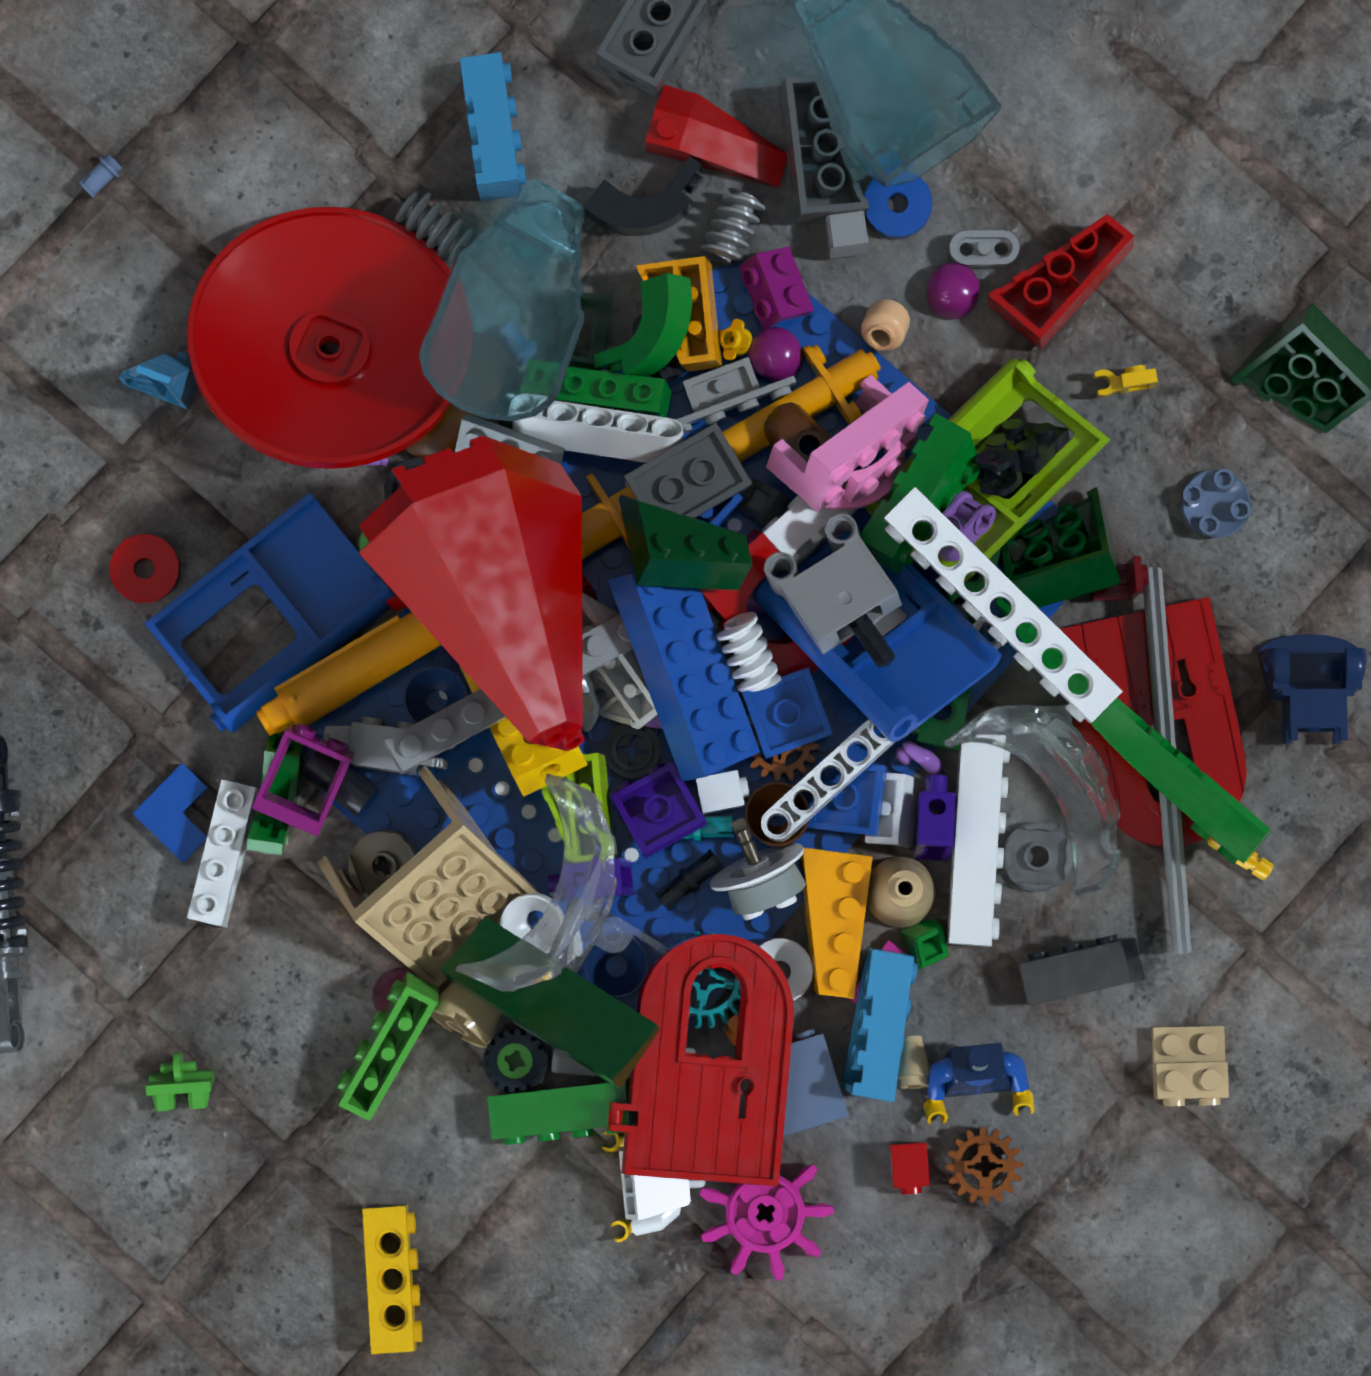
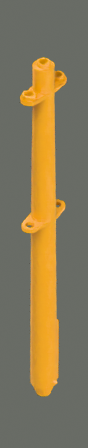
(405, 640)

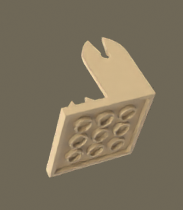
(437, 894)

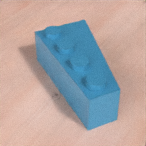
(491, 126)
(879, 1024)

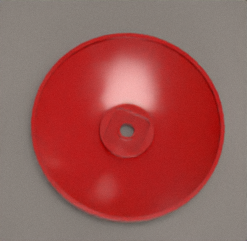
(288, 292)

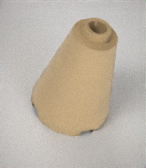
(889, 904)
(466, 1015)

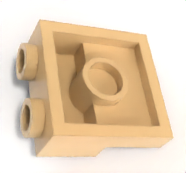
(1189, 1065)

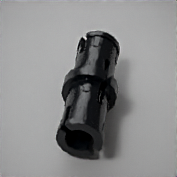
(689, 880)

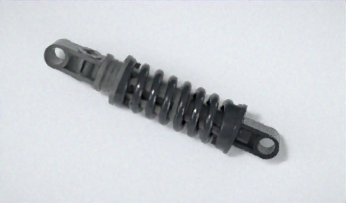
(12, 941)

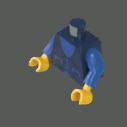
(977, 1071)

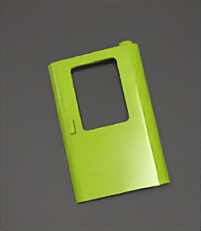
(984, 415)

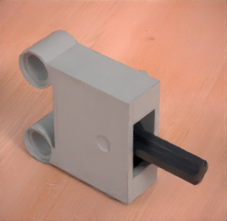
(839, 593)

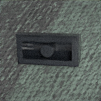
(354, 790)

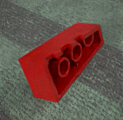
(1056, 287)

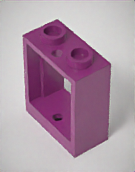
(291, 812)

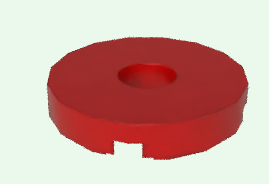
(132, 552)

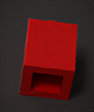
(909, 1167)

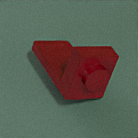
(1133, 579)

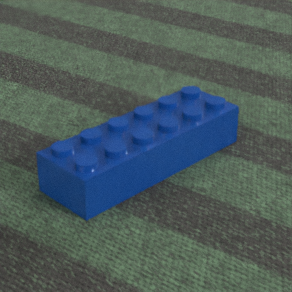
(685, 675)

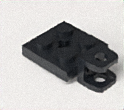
(1017, 449)

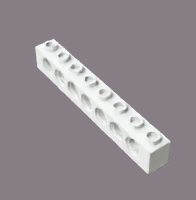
(916, 509)

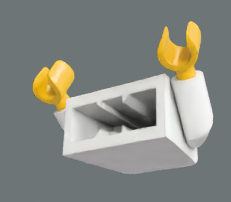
(650, 1200)

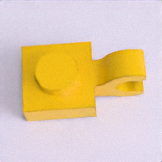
(1134, 379)

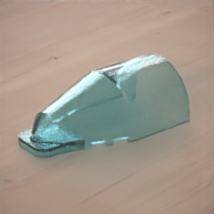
(510, 310)

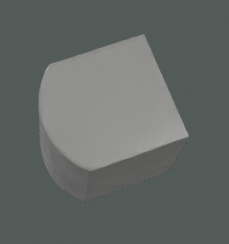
(846, 234)

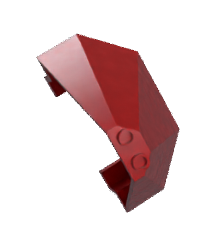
(493, 569)

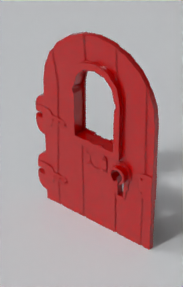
(1121, 652)

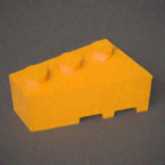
(701, 344)

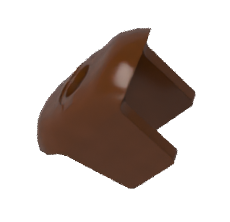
(792, 424)

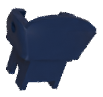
(1313, 682)

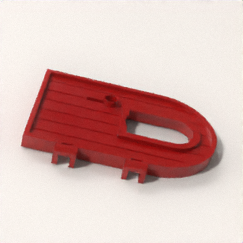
(691, 1101)

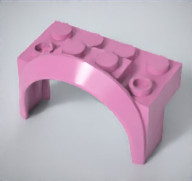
(886, 423)

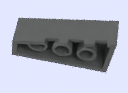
(816, 153)

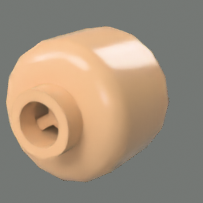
(885, 325)

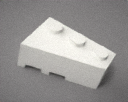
(800, 529)

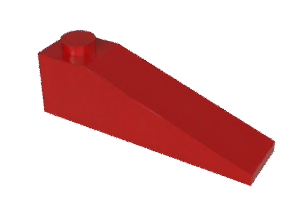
(694, 127)

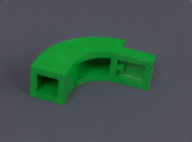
(660, 332)
(267, 833)

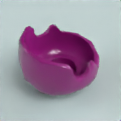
(953, 291)
(776, 354)

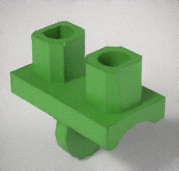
(180, 1078)

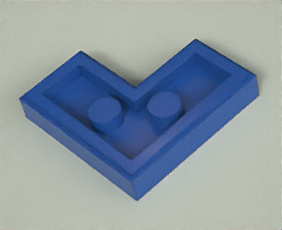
(165, 812)

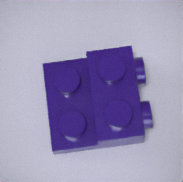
(658, 809)

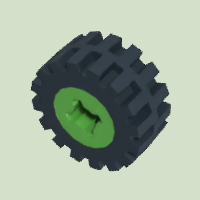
(527, 1064)

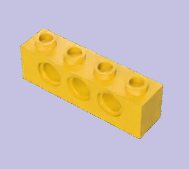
(384, 1335)

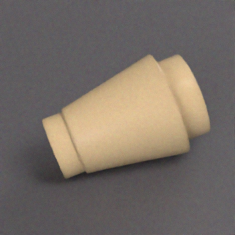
(913, 1064)

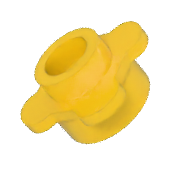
(735, 340)

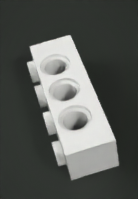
(223, 854)

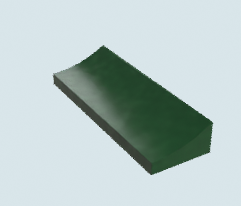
(560, 1011)

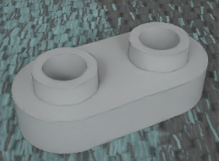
(982, 245)

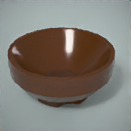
(761, 801)

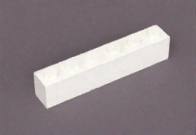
(976, 845)

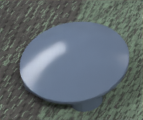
(1215, 503)

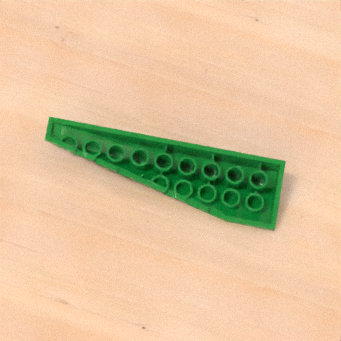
(1167, 769)

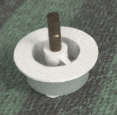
(760, 877)

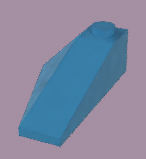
(163, 377)

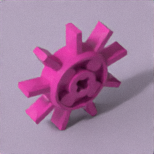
(764, 1235)

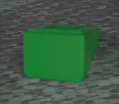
(925, 942)

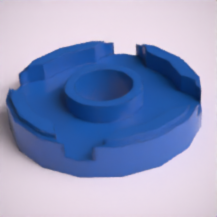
(900, 224)

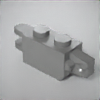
(367, 743)

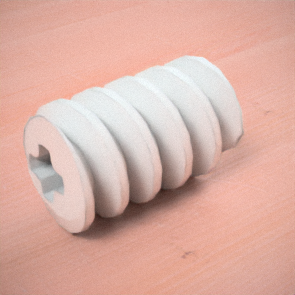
(749, 653)

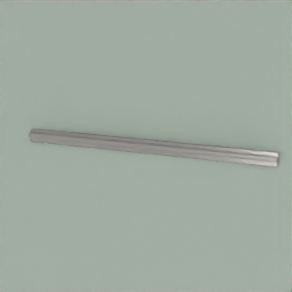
(1164, 725)

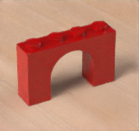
(730, 603)

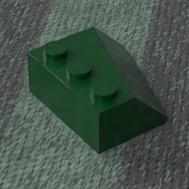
(1309, 370)
(682, 550)
(1063, 554)

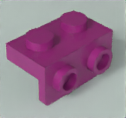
(775, 287)

